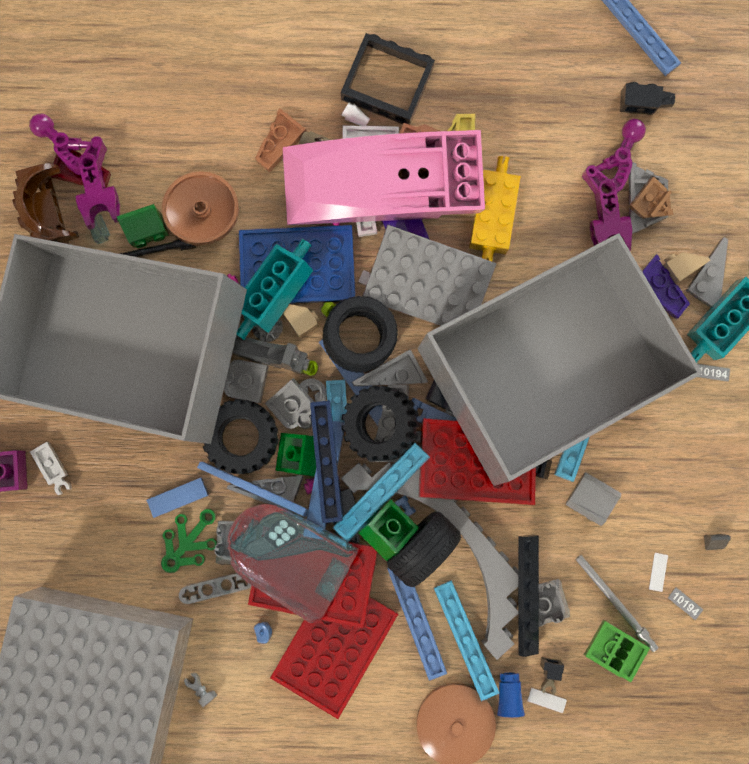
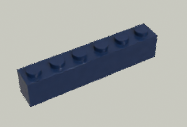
(326, 461)

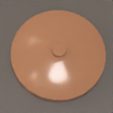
(200, 208)
(455, 724)

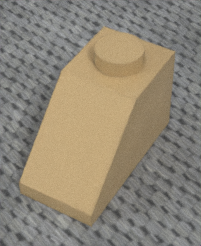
(683, 265)
(301, 319)

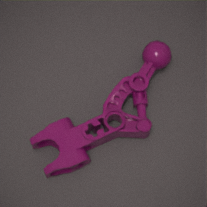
(96, 196)
(610, 222)

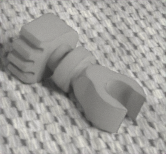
(200, 691)

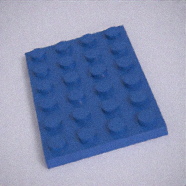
(328, 257)

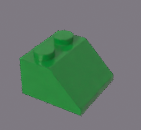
(143, 226)
(296, 454)

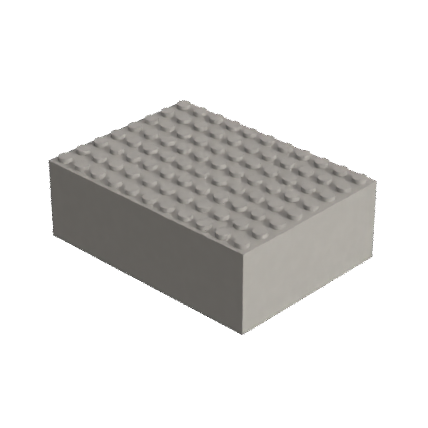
(116, 337)
(557, 359)
(87, 680)

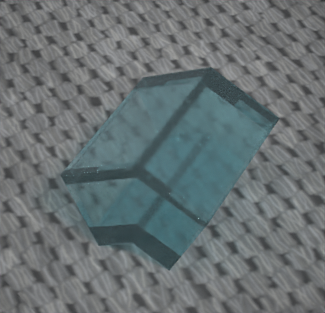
(100, 235)

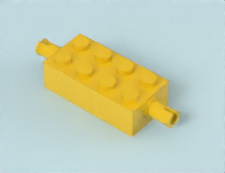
(494, 225)

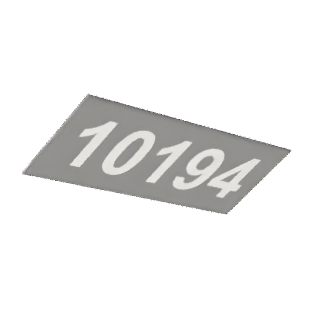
(714, 372)
(685, 603)

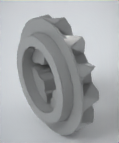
(272, 335)
(315, 385)

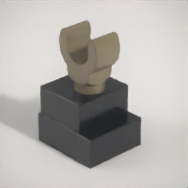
(552, 671)

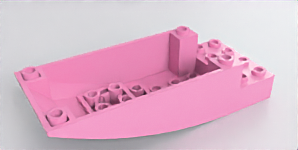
(361, 182)

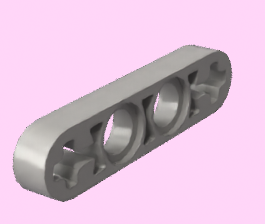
(217, 588)

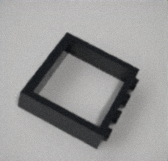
(377, 106)

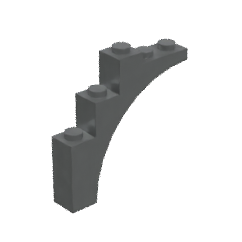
(272, 354)

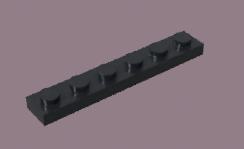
(528, 595)

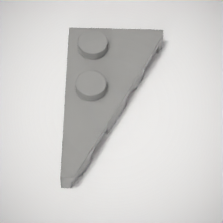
(284, 487)

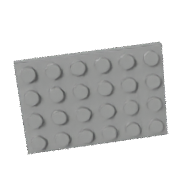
(427, 277)

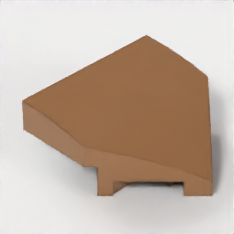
(652, 200)

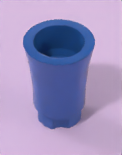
(510, 696)

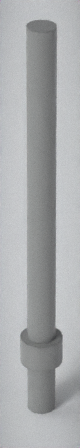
(641, 632)

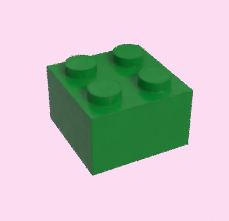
(388, 530)

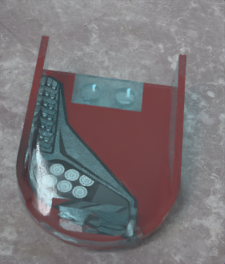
(289, 558)

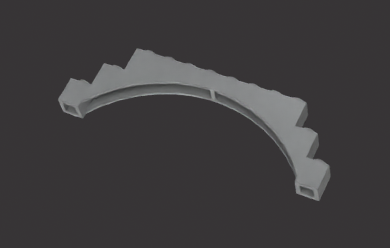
(497, 574)

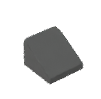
(716, 541)

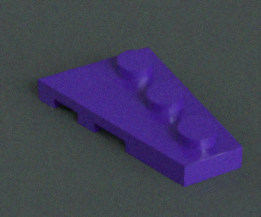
(665, 289)

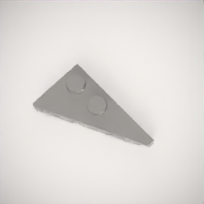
(709, 280)
(399, 370)

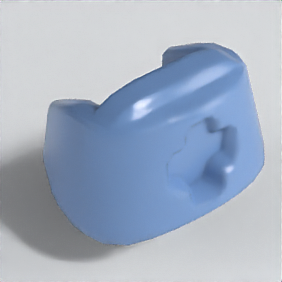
(263, 632)

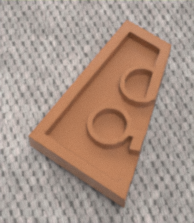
(282, 133)

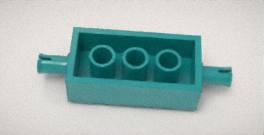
(274, 287)
(723, 323)

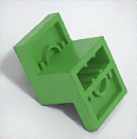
(616, 651)

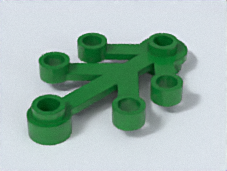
(186, 543)

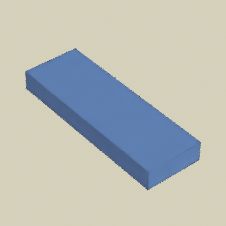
(177, 497)

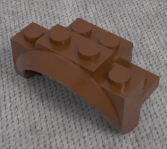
(40, 210)

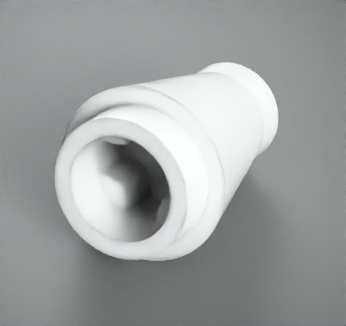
(355, 115)

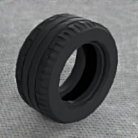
(367, 308)
(425, 549)

